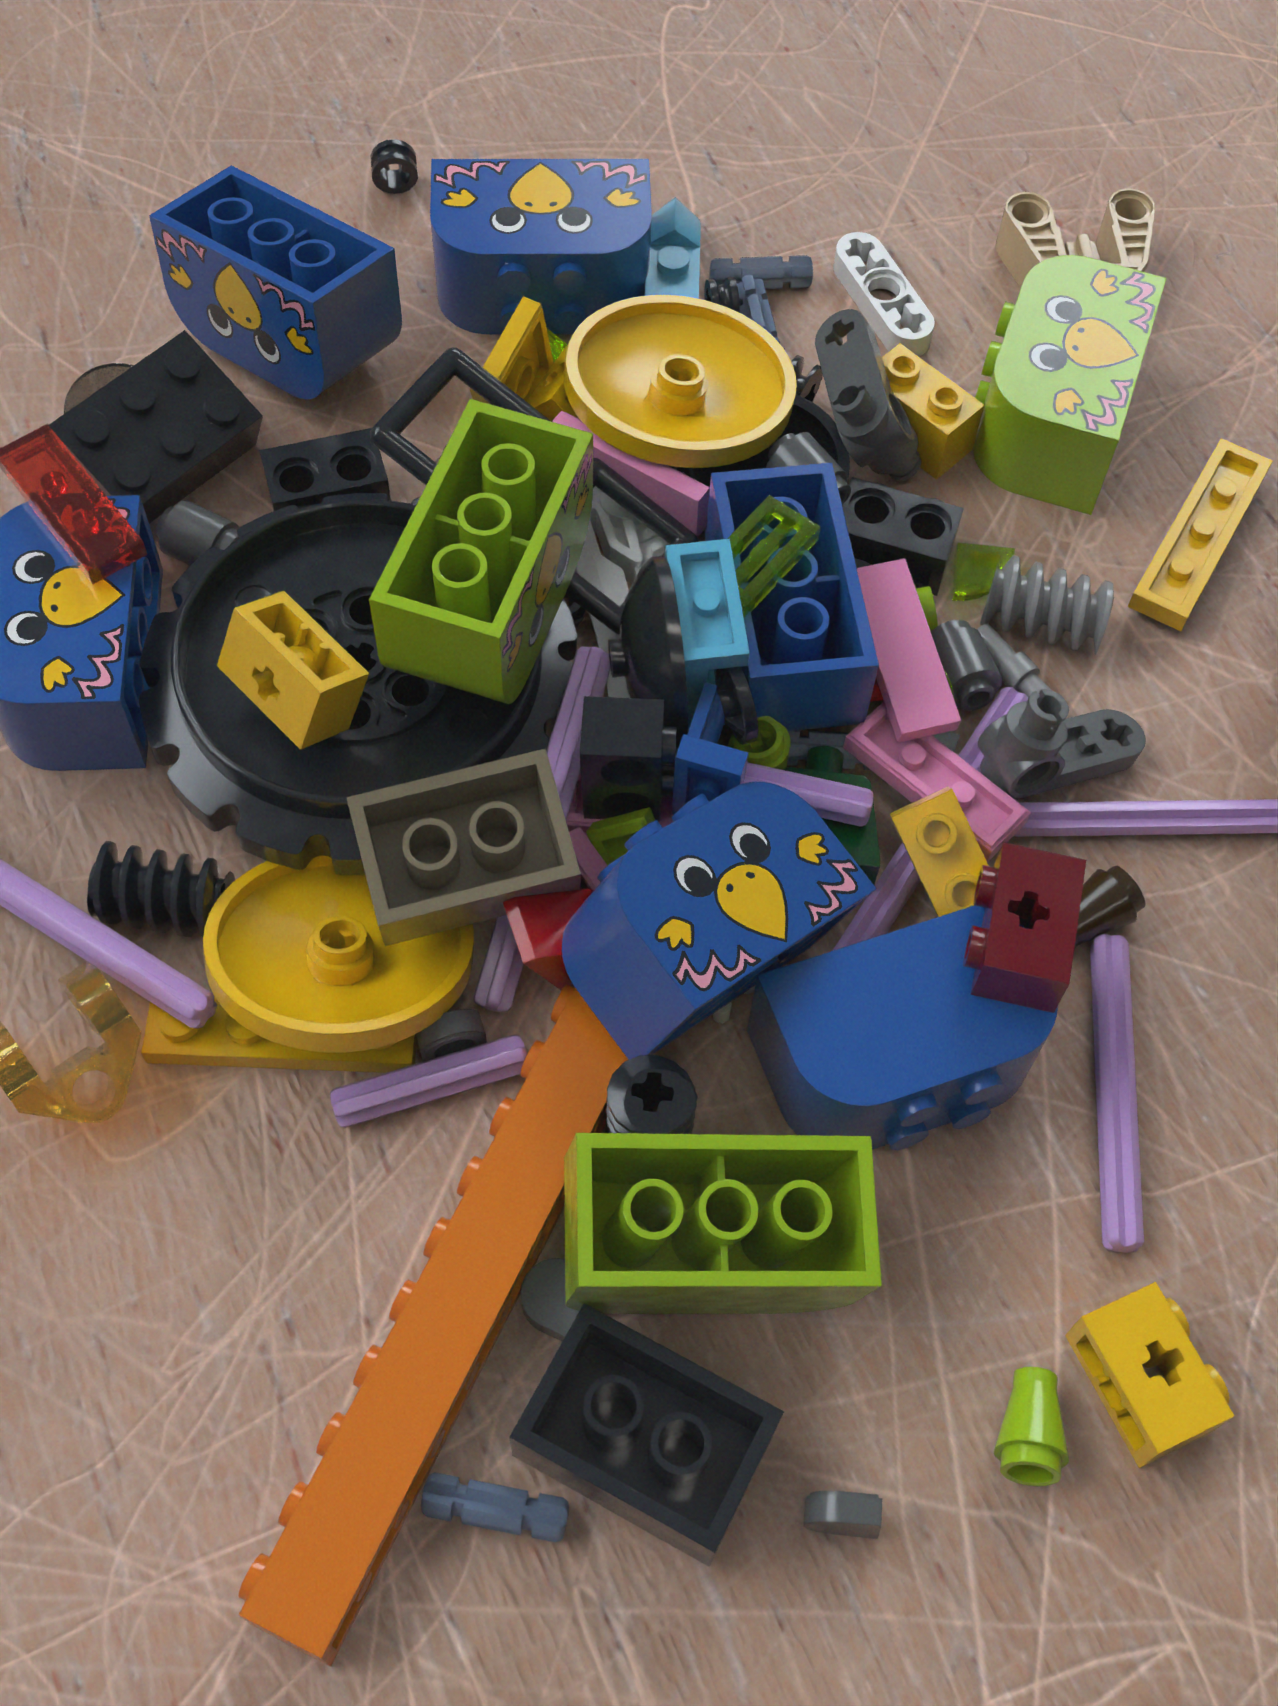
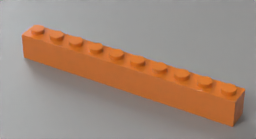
(440, 1341)

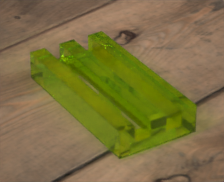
(782, 562)

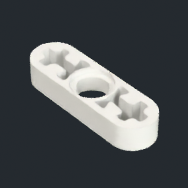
(883, 273)

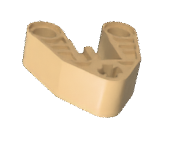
(1031, 233)

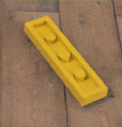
(1200, 534)
(230, 1044)

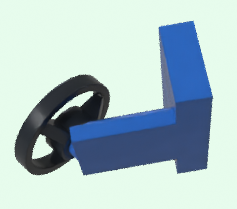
(701, 762)

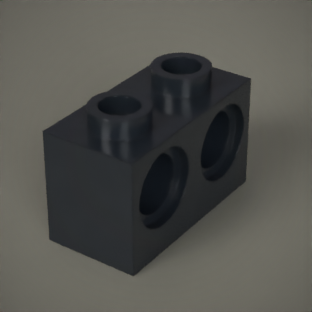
(322, 468)
(900, 525)
(625, 756)

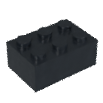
(161, 427)
(645, 1433)

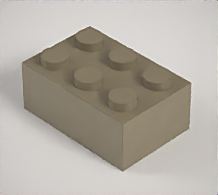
(462, 845)

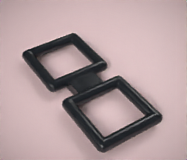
(454, 362)

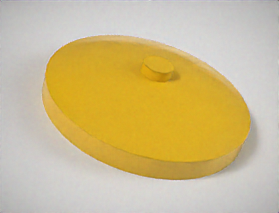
(679, 381)
(309, 968)

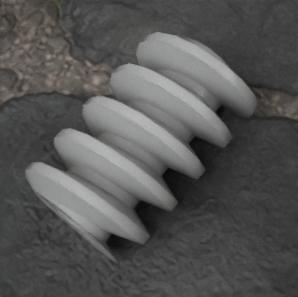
(1049, 603)

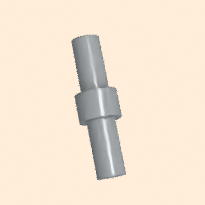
(1015, 668)

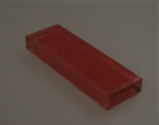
(71, 504)

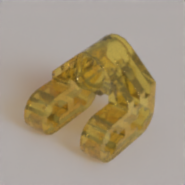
(116, 1056)

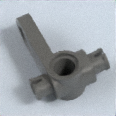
(861, 398)
(1042, 750)

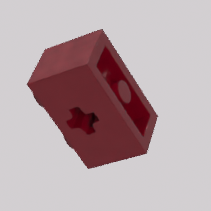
(1031, 962)

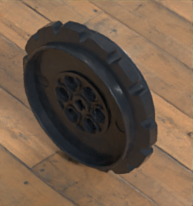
(240, 766)

